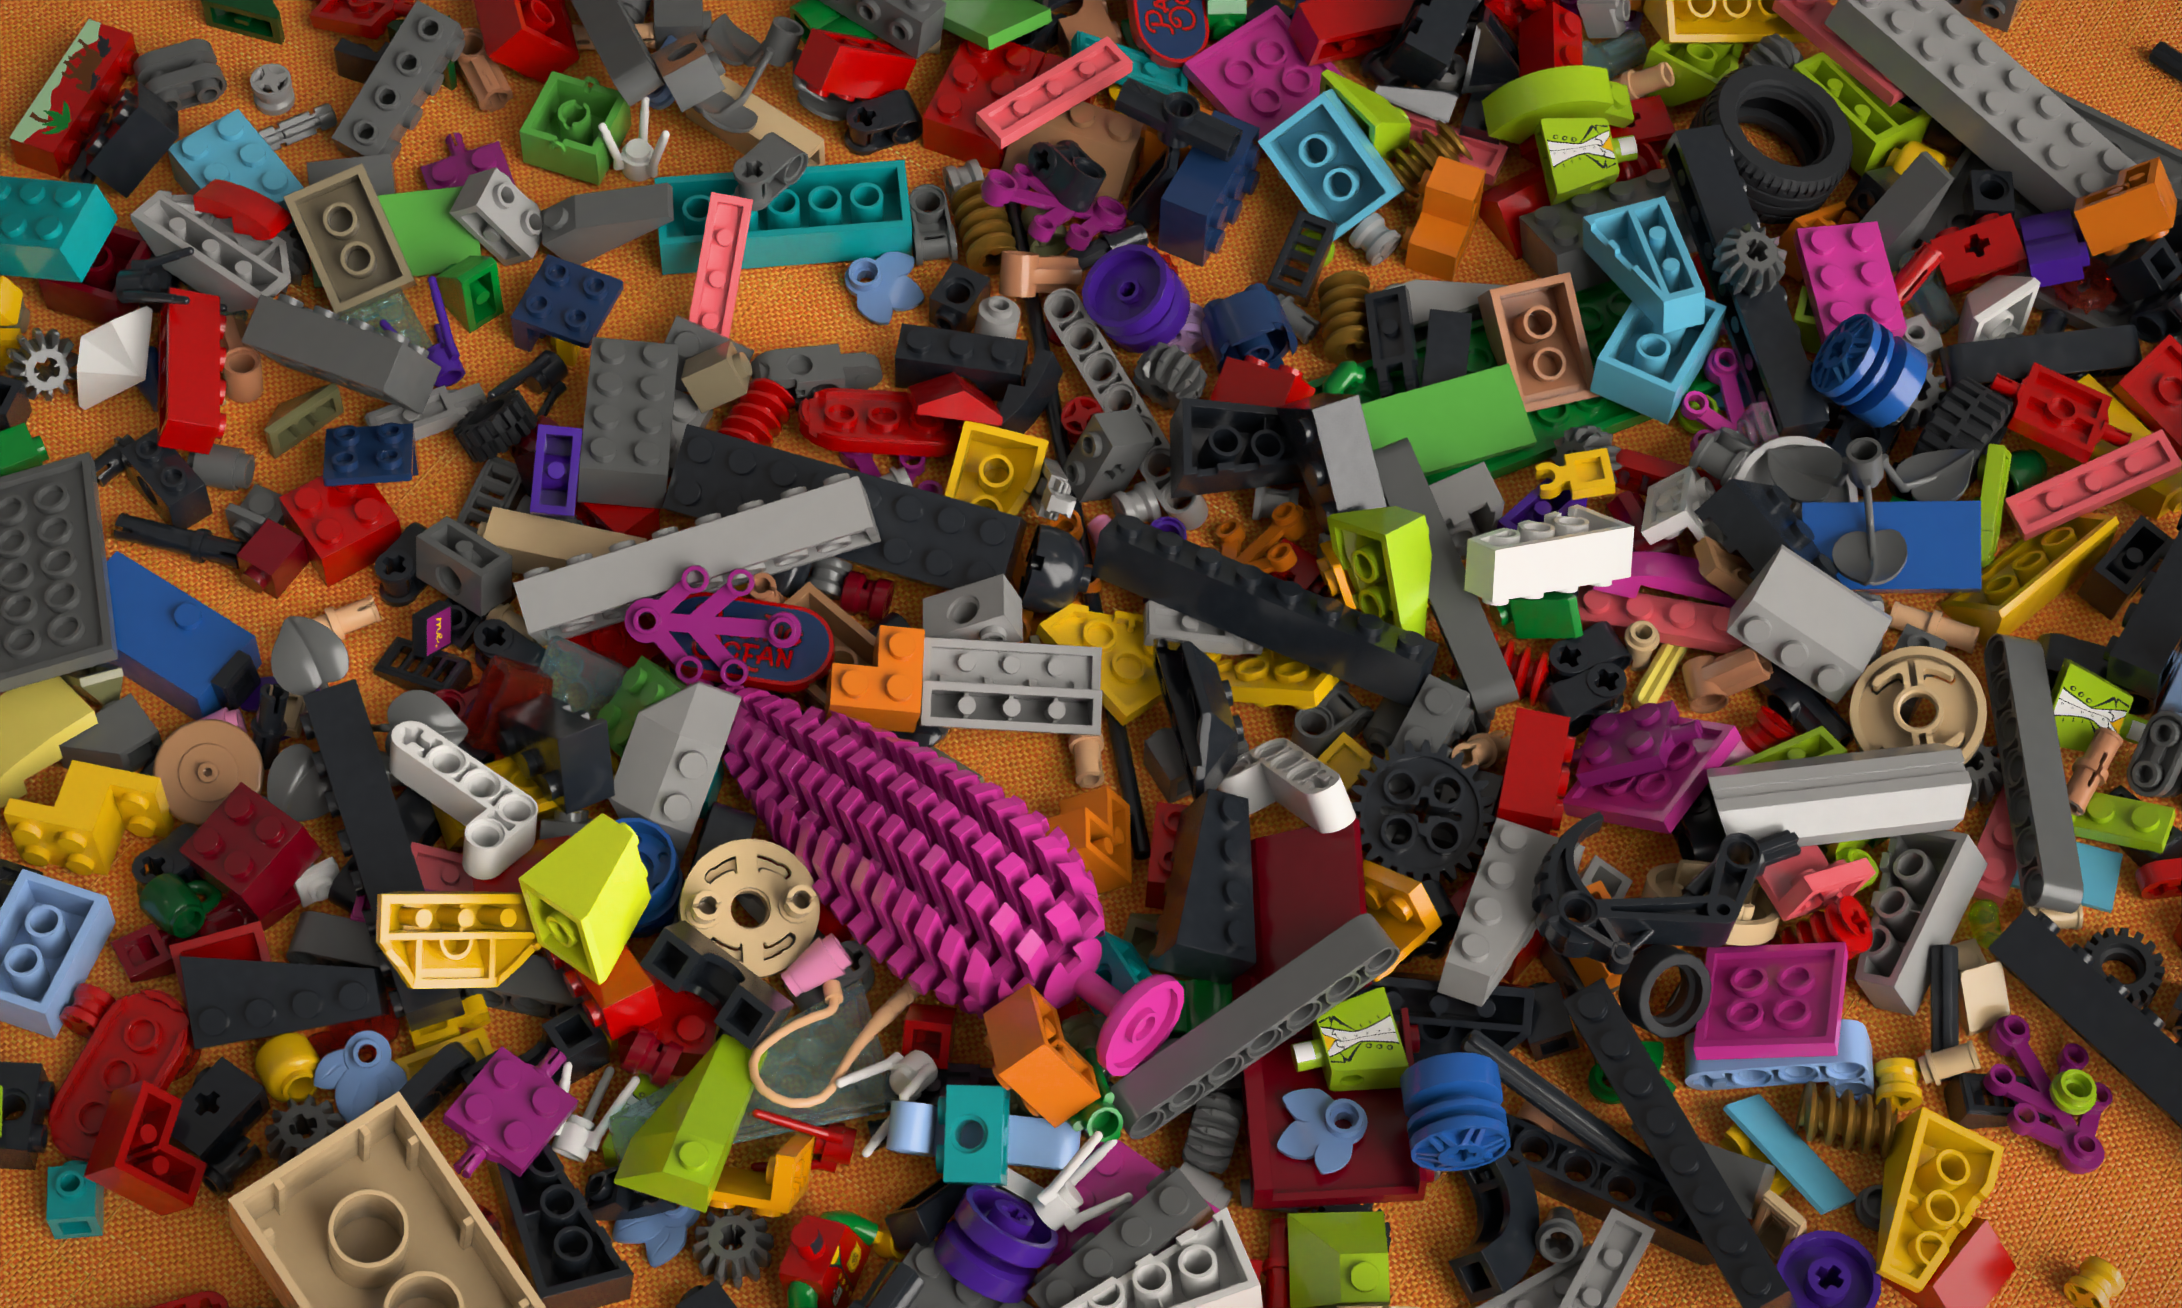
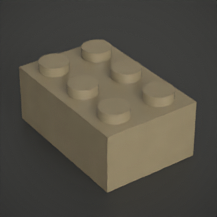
(350, 240)

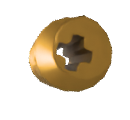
(1411, 167)
(981, 229)
(1345, 317)
(1846, 1118)

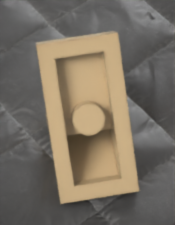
(1980, 989)

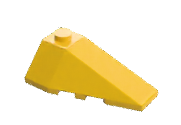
(995, 467)
(1929, 1193)

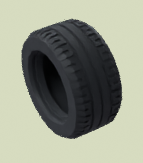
(1801, 117)

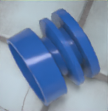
(1869, 370)
(663, 878)
(1455, 1112)

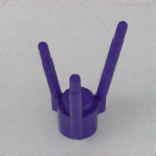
(445, 352)

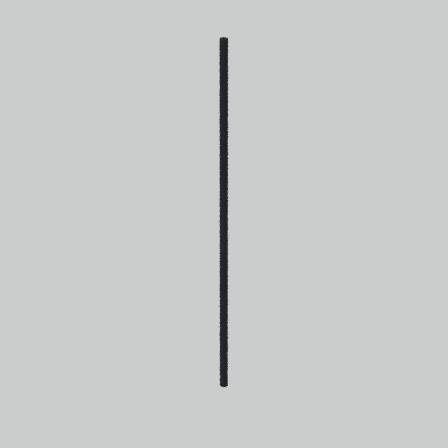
(1061, 450)

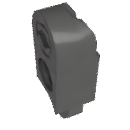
(817, 368)

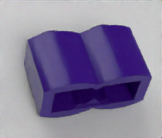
(2054, 247)

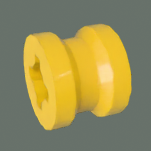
(1898, 1082)
(2094, 1284)

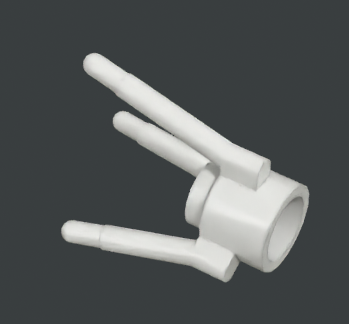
(637, 158)
(907, 1079)
(577, 1134)
(1061, 1200)

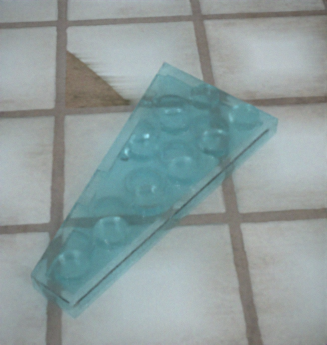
(796, 1068)

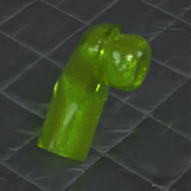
(1985, 922)

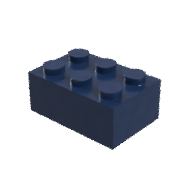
(1208, 196)

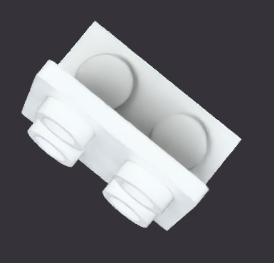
(1672, 506)

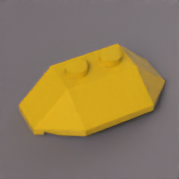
(454, 937)

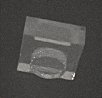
(1757, 424)

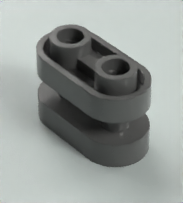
(182, 74)
(2157, 760)

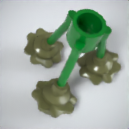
(1082, 1034)

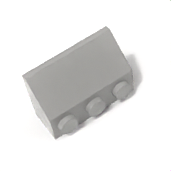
(1808, 624)

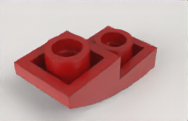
(250, 211)

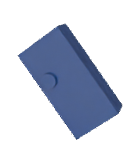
(1939, 537)
(171, 638)

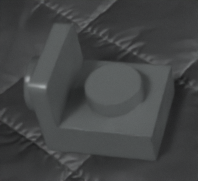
(254, 512)

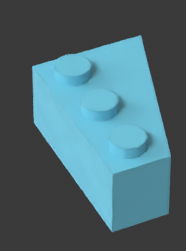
(1648, 262)

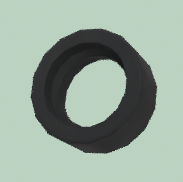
(1689, 1003)

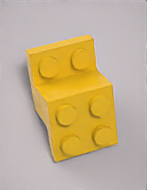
(89, 818)

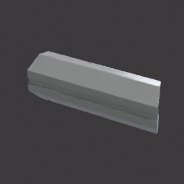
(1845, 794)

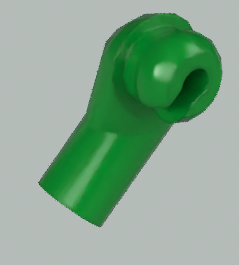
(1344, 375)

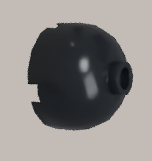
(1053, 571)

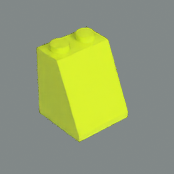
(588, 896)

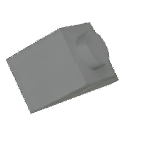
(1442, 296)

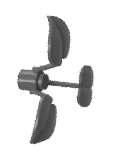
(777, 49)
(1872, 556)
(310, 658)

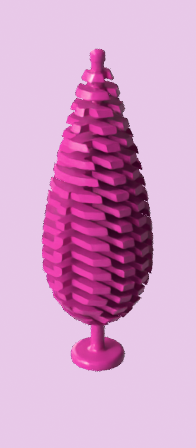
(938, 870)

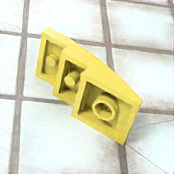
(32, 728)

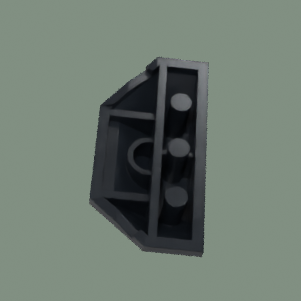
(1198, 712)
(1447, 1020)

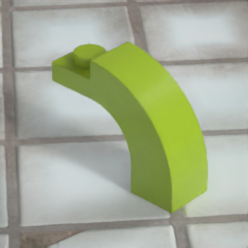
(1555, 93)

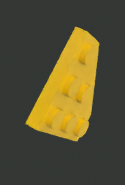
(1126, 663)
(1276, 680)

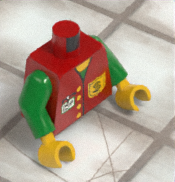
(829, 1258)

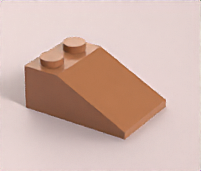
(1541, 338)

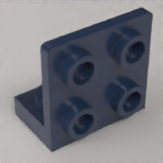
(564, 304)
(370, 454)

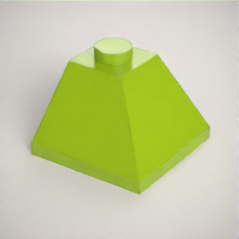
(1380, 121)
(1338, 1259)

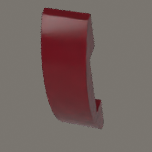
(147, 952)

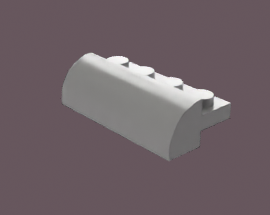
(1011, 686)

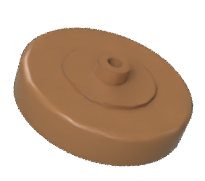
(204, 765)

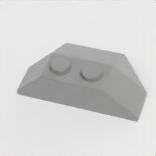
(222, 260)
(674, 759)

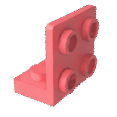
(1810, 883)

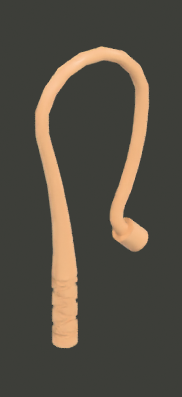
(833, 997)

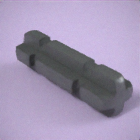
(299, 127)

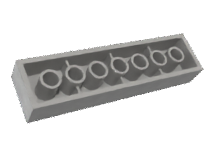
(1982, 97)
(759, 538)

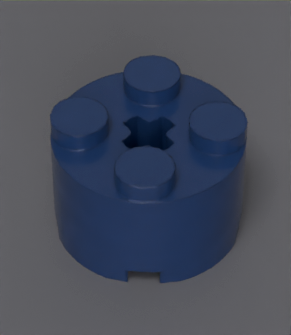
(1248, 325)

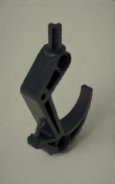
(1675, 921)

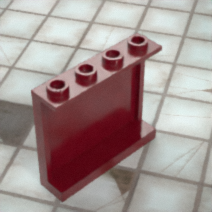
(1379, 1161)

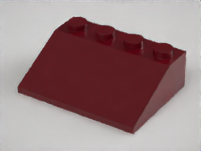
(1301, 894)

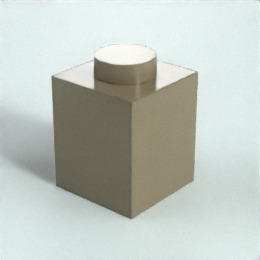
(717, 376)

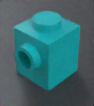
(74, 1202)

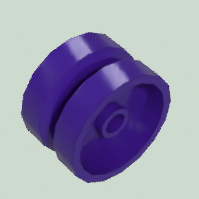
(1136, 298)
(995, 1244)
(1829, 1271)

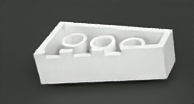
(1549, 556)
(1197, 1272)

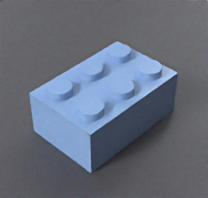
(47, 948)

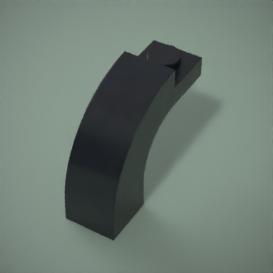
(1504, 1230)

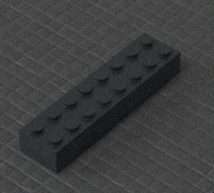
(920, 532)

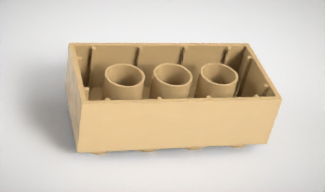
(375, 1224)

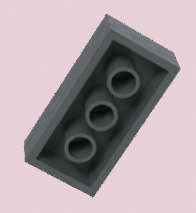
(1555, 233)
(342, 351)
(627, 423)

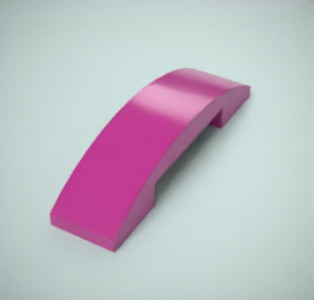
(1667, 573)

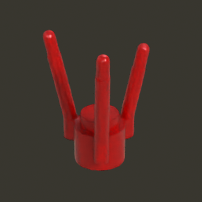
(832, 1140)

